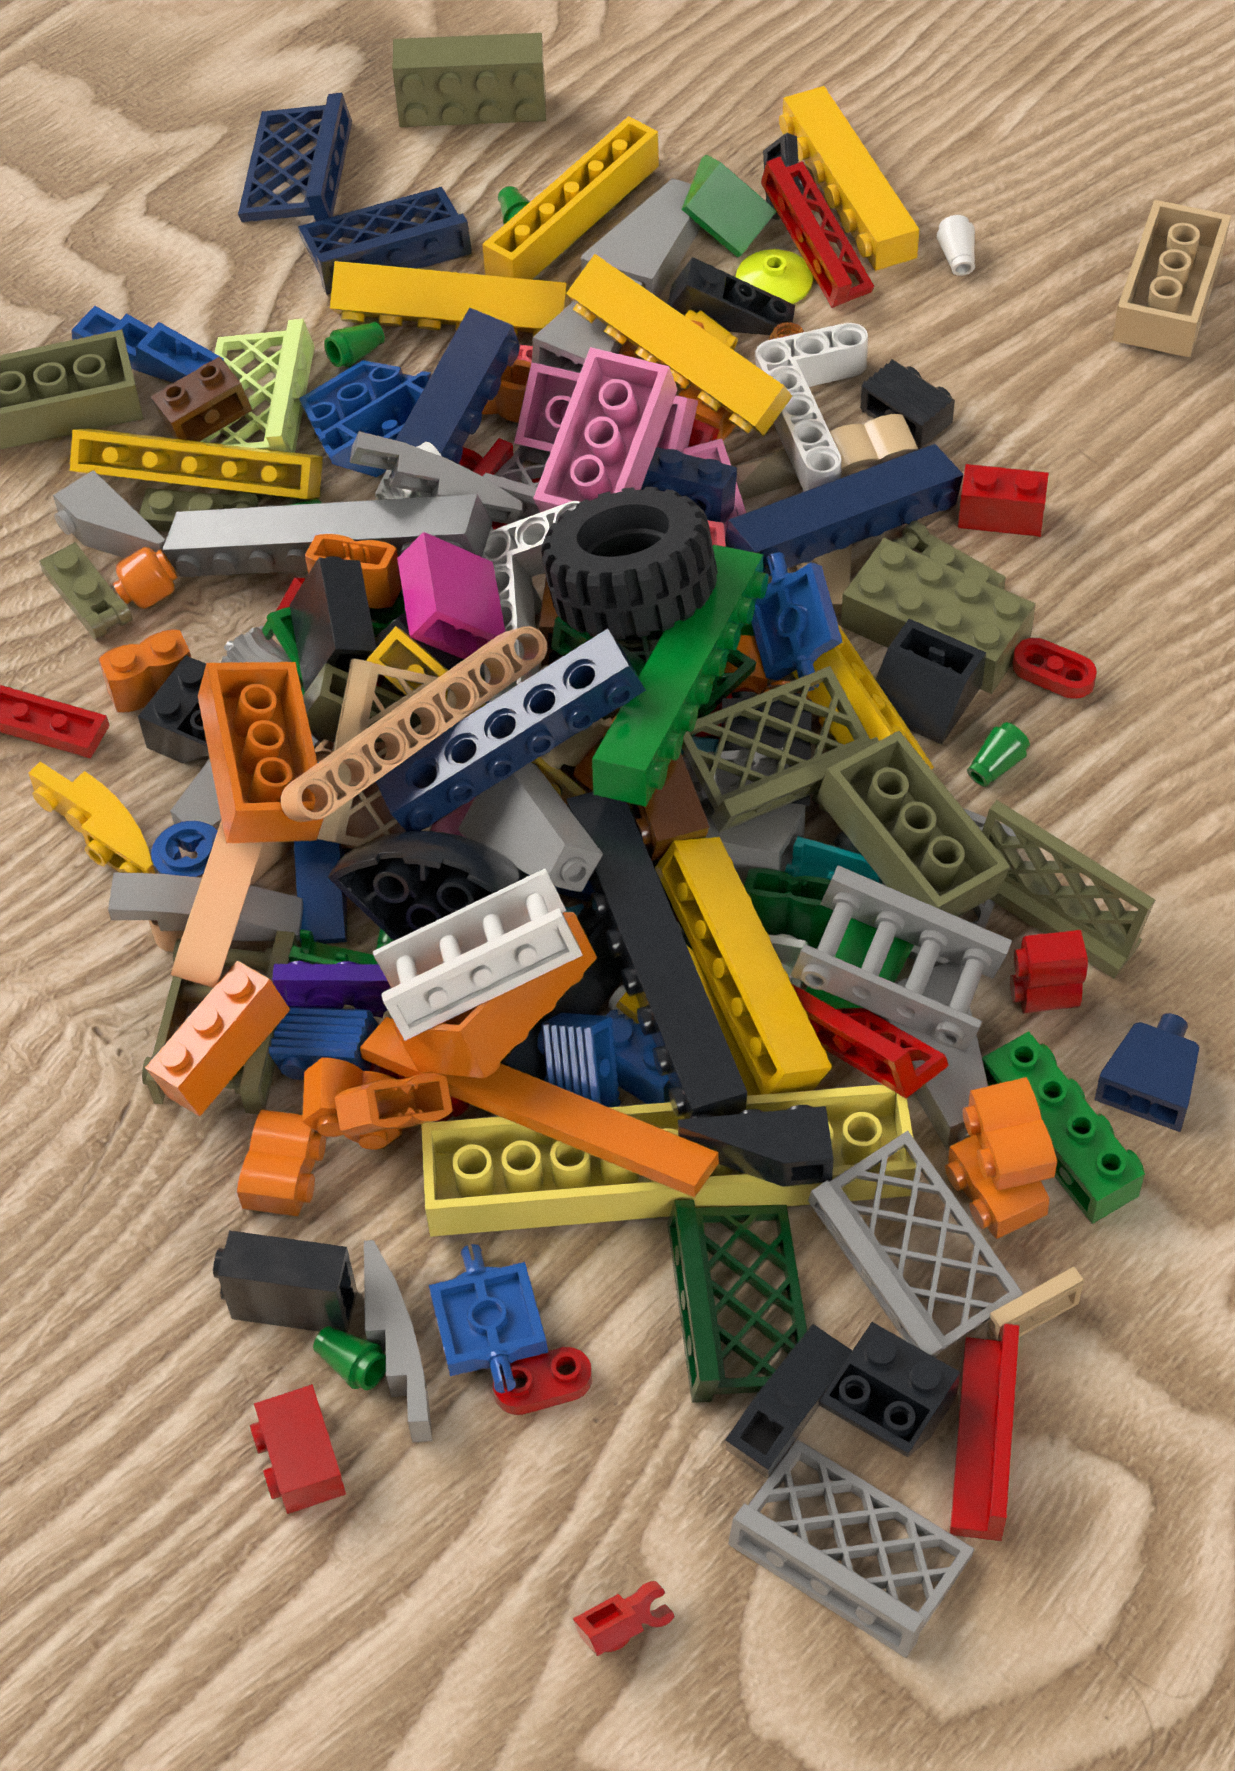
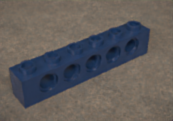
(510, 732)

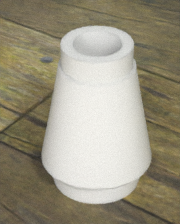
(957, 241)

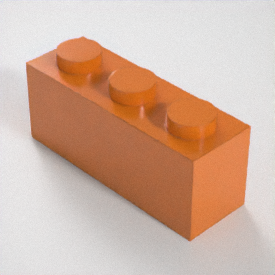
(218, 1038)

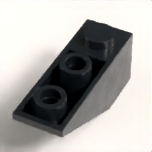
(728, 300)
(772, 1145)
(787, 1401)

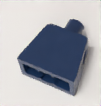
(1152, 1072)

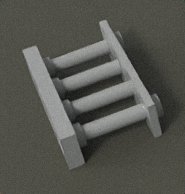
(916, 923)

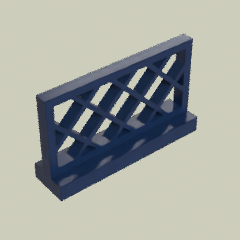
(323, 160)
(406, 244)

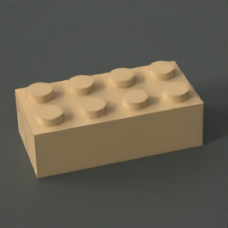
(1171, 278)

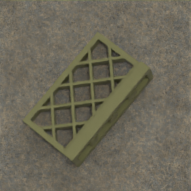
(785, 785)
(1041, 901)

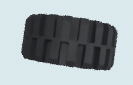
(629, 562)

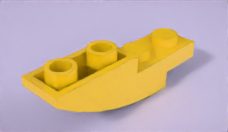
(96, 812)

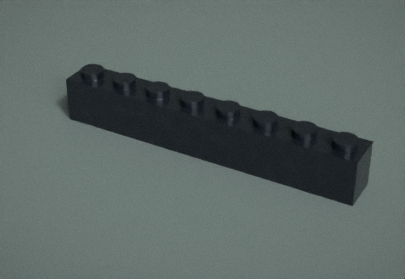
(658, 965)

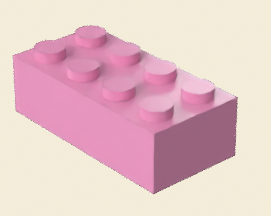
(549, 395)
(607, 429)

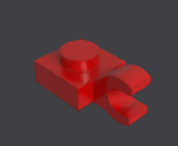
(619, 1619)

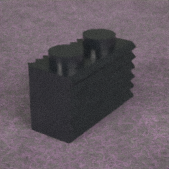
(904, 392)

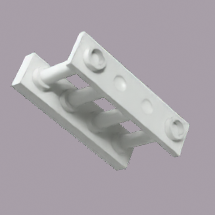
(476, 954)

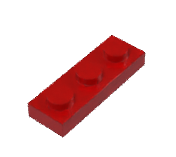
(51, 722)

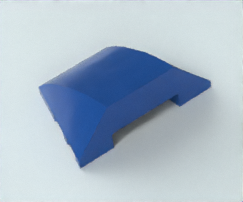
(362, 399)

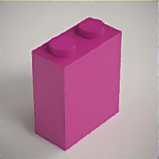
(449, 596)

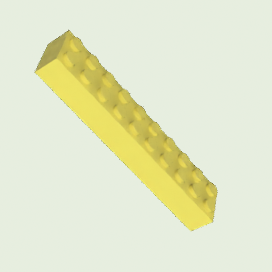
(512, 1178)

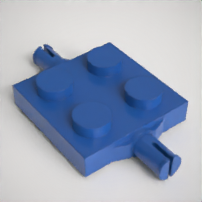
(794, 620)
(488, 1318)

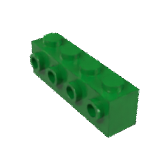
(1089, 1157)

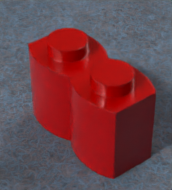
(1049, 971)

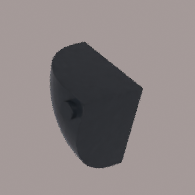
(420, 877)

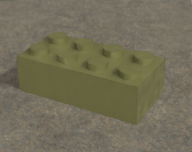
(469, 79)
(66, 389)
(907, 585)
(912, 827)

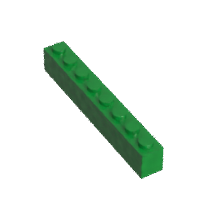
(677, 681)

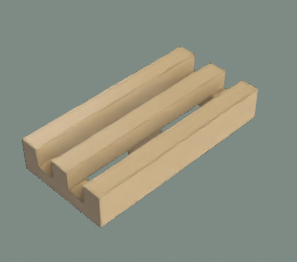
(1038, 1304)

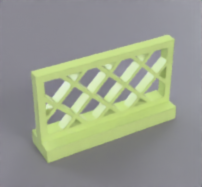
(292, 372)

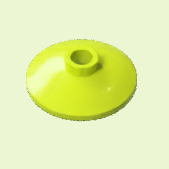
(777, 273)

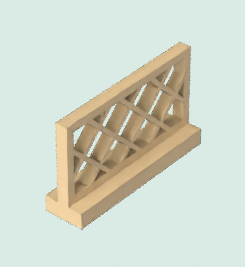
(354, 720)

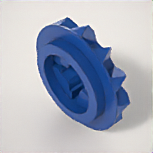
(189, 836)

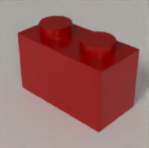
(1003, 500)
(299, 1450)

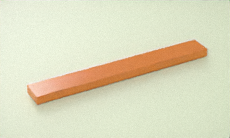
(564, 1117)

